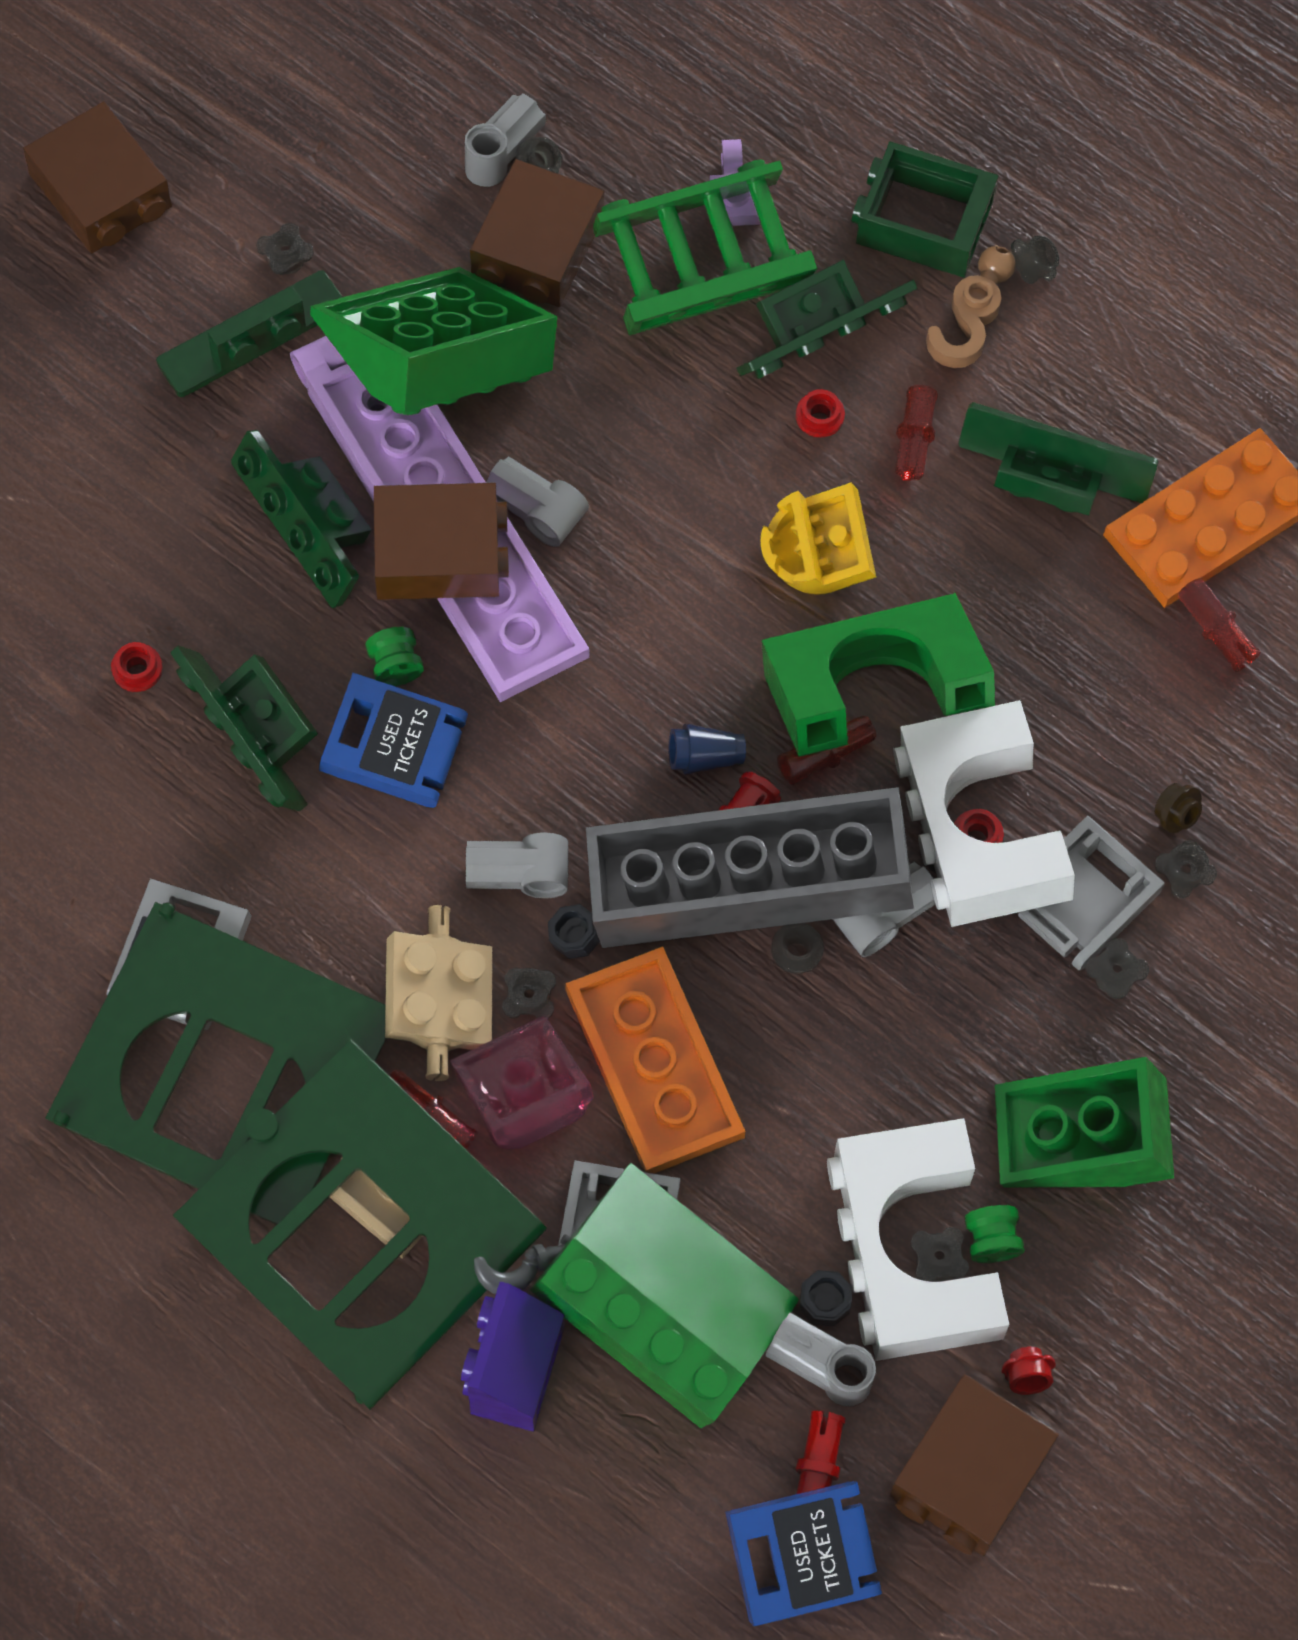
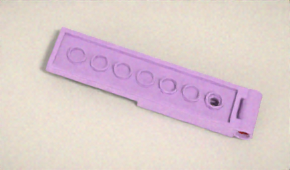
(511, 637)

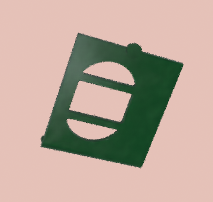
(221, 979)
(426, 1172)

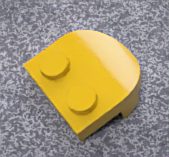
(819, 541)

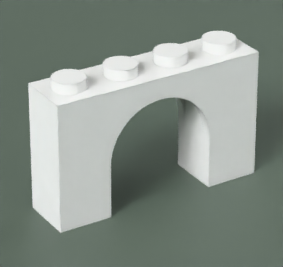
(976, 876)
(901, 1311)

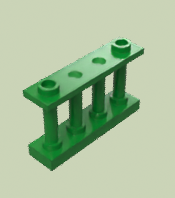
(694, 293)

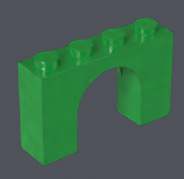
(922, 636)

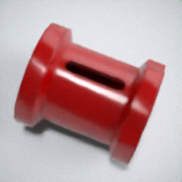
(752, 792)

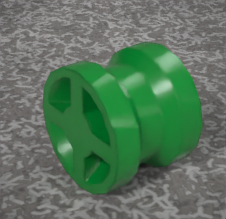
(394, 656)
(994, 1234)

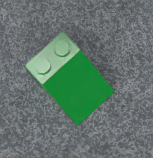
(1085, 1127)

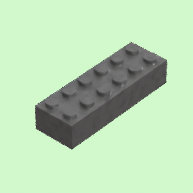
(749, 868)

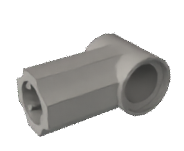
(495, 143)
(545, 507)
(534, 865)
(875, 931)
(818, 1355)

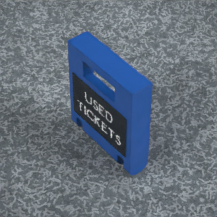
(402, 743)
(814, 1552)

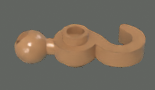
(974, 306)

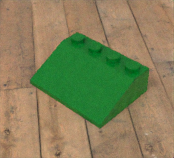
(438, 338)
(666, 1296)

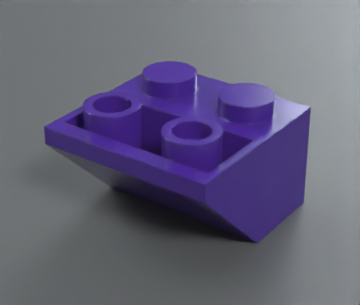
(514, 1359)

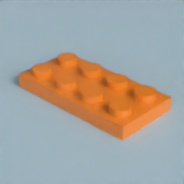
(1209, 517)
(655, 1061)

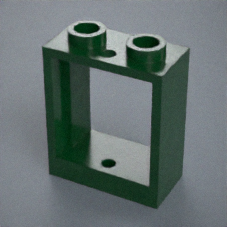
(935, 176)

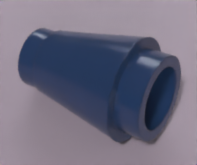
(704, 749)

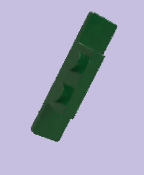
(814, 308)
(246, 335)
(1055, 462)
(307, 512)
(256, 716)

